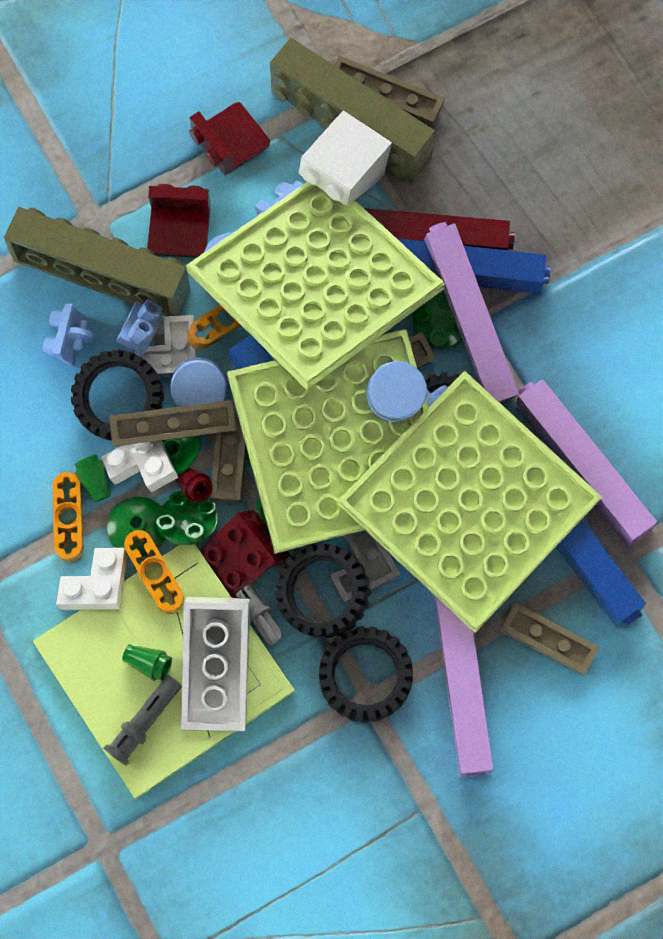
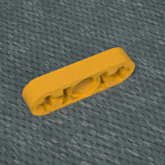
(217, 333)
(59, 495)
(151, 548)

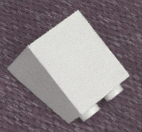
(346, 159)

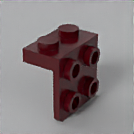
(229, 137)
(178, 220)
(242, 552)

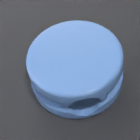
(198, 382)
(396, 391)

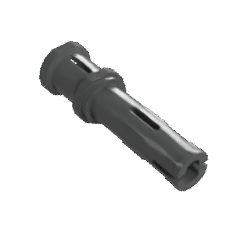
(134, 731)

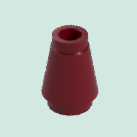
(195, 485)

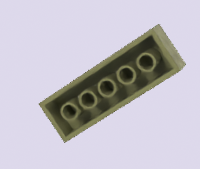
(325, 91)
(96, 261)

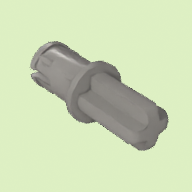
(261, 616)

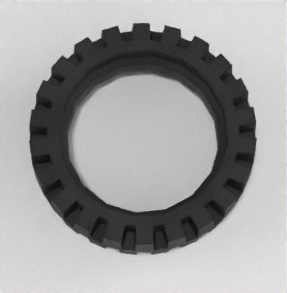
(99, 364)
(297, 564)
(382, 640)

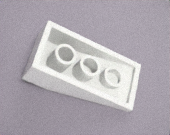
(215, 663)

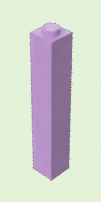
(470, 312)
(579, 452)
(464, 694)

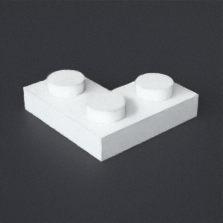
(176, 348)
(147, 458)
(99, 590)

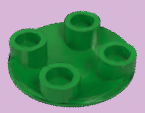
(437, 323)
(185, 520)

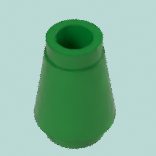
(93, 477)
(148, 661)

